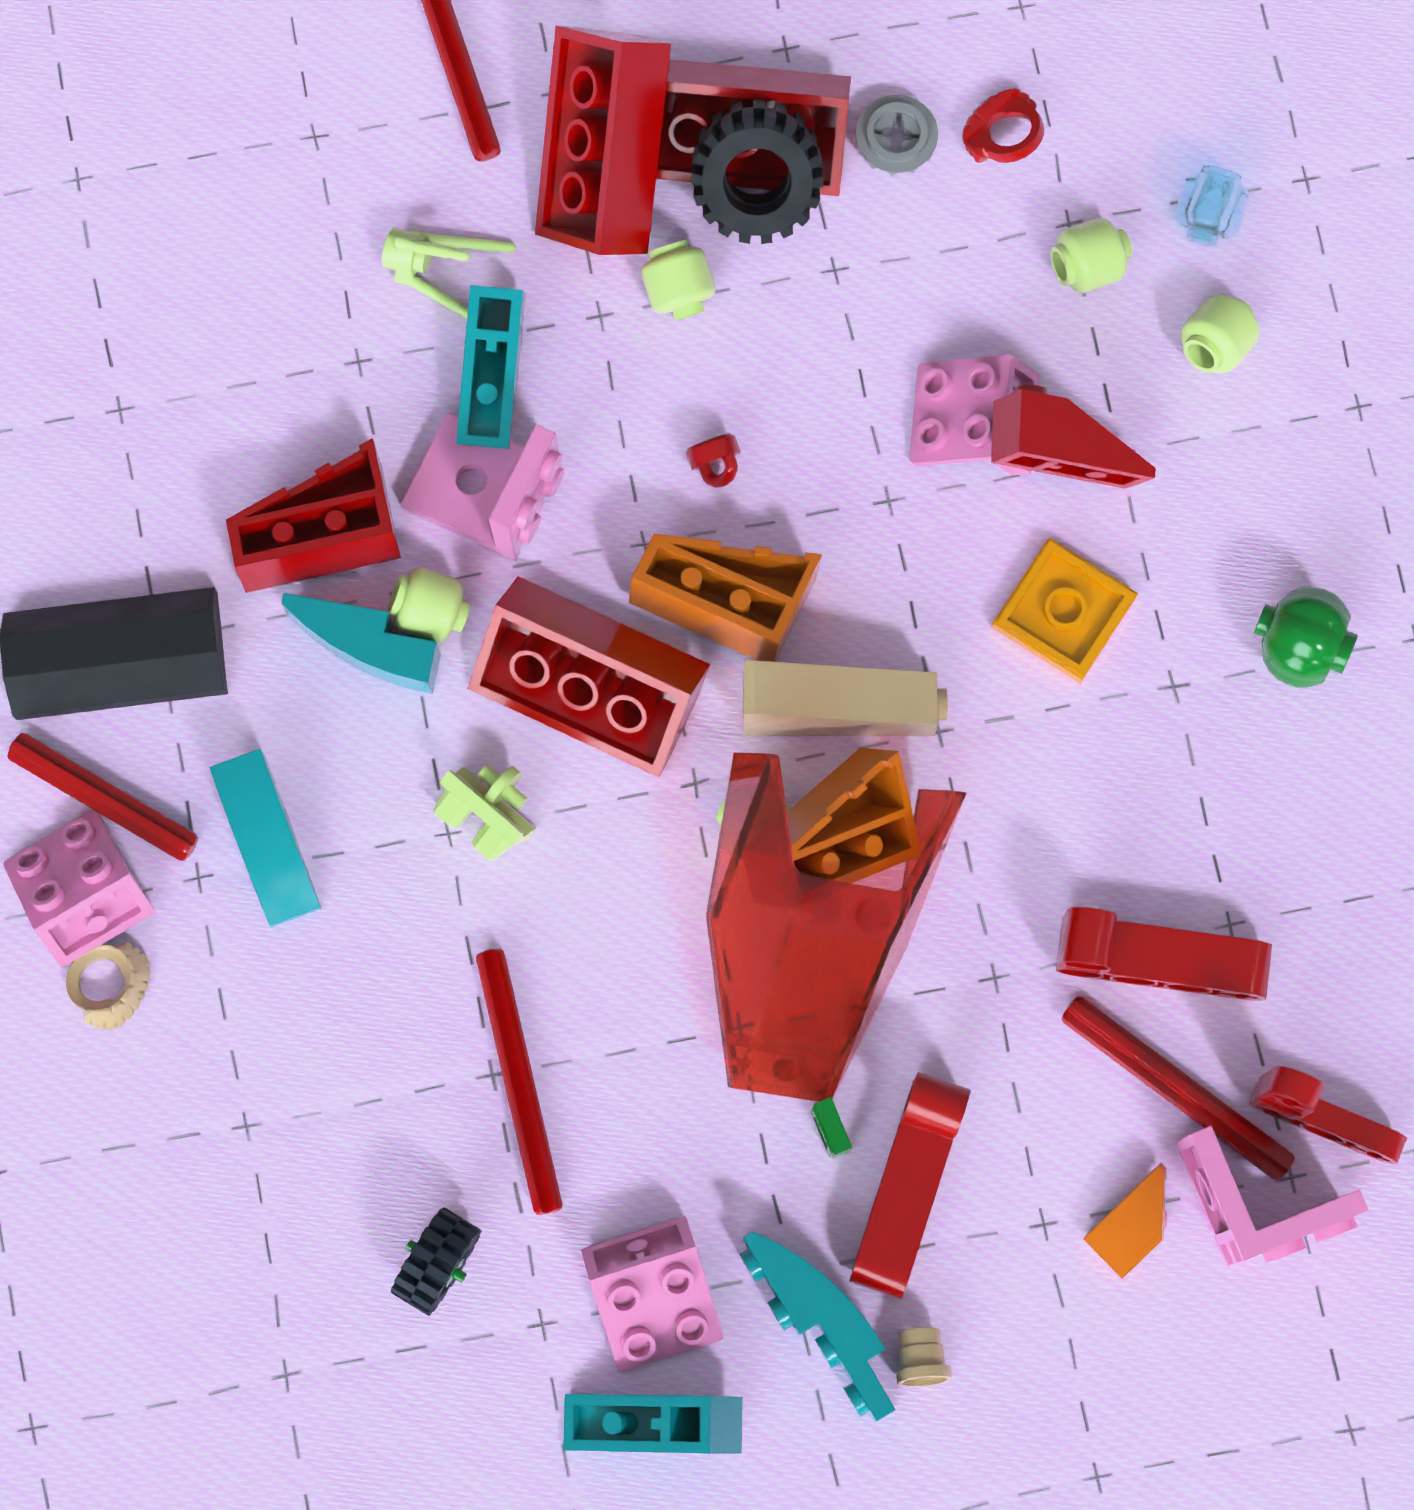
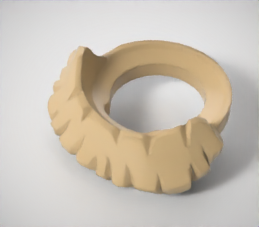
(111, 1012)

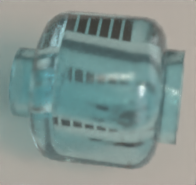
(1212, 205)

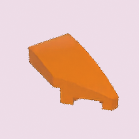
(1133, 1225)

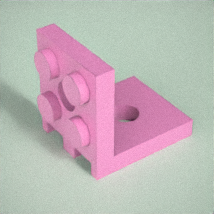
(509, 503)
(1230, 1217)

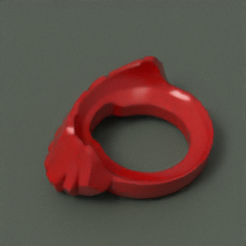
(1007, 103)

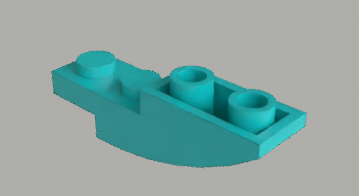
(810, 1299)

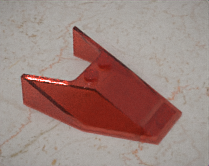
(802, 953)

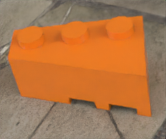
(725, 592)
(855, 820)

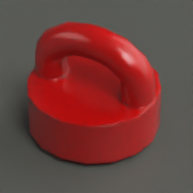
(713, 451)

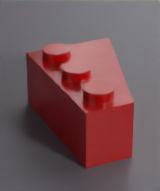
(317, 527)

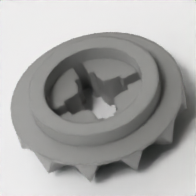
(916, 123)

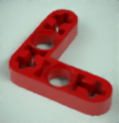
(1295, 1100)

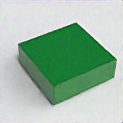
(831, 1128)

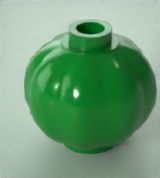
(1306, 637)

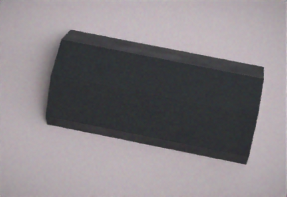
(113, 653)

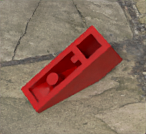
(1061, 440)

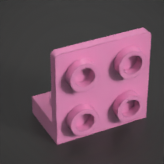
(957, 408)
(77, 888)
(652, 1294)

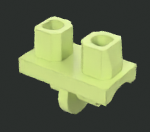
(468, 794)

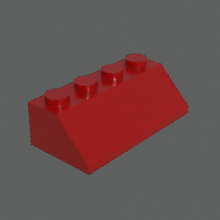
(702, 89)
(602, 140)
(587, 675)

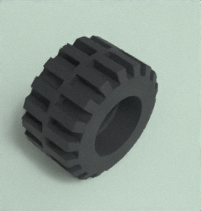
(757, 213)

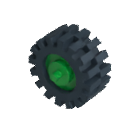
(435, 1261)

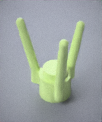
(413, 252)

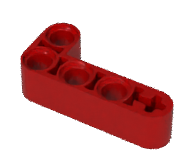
(1161, 957)
(909, 1184)

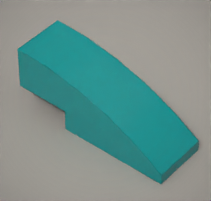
(366, 642)
(265, 837)

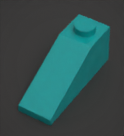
(490, 366)
(653, 1423)

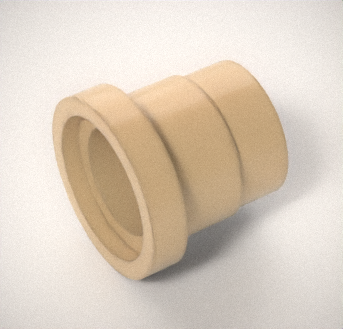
(922, 1358)

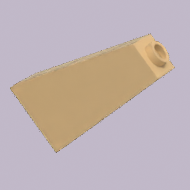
(839, 701)

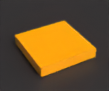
(1064, 610)

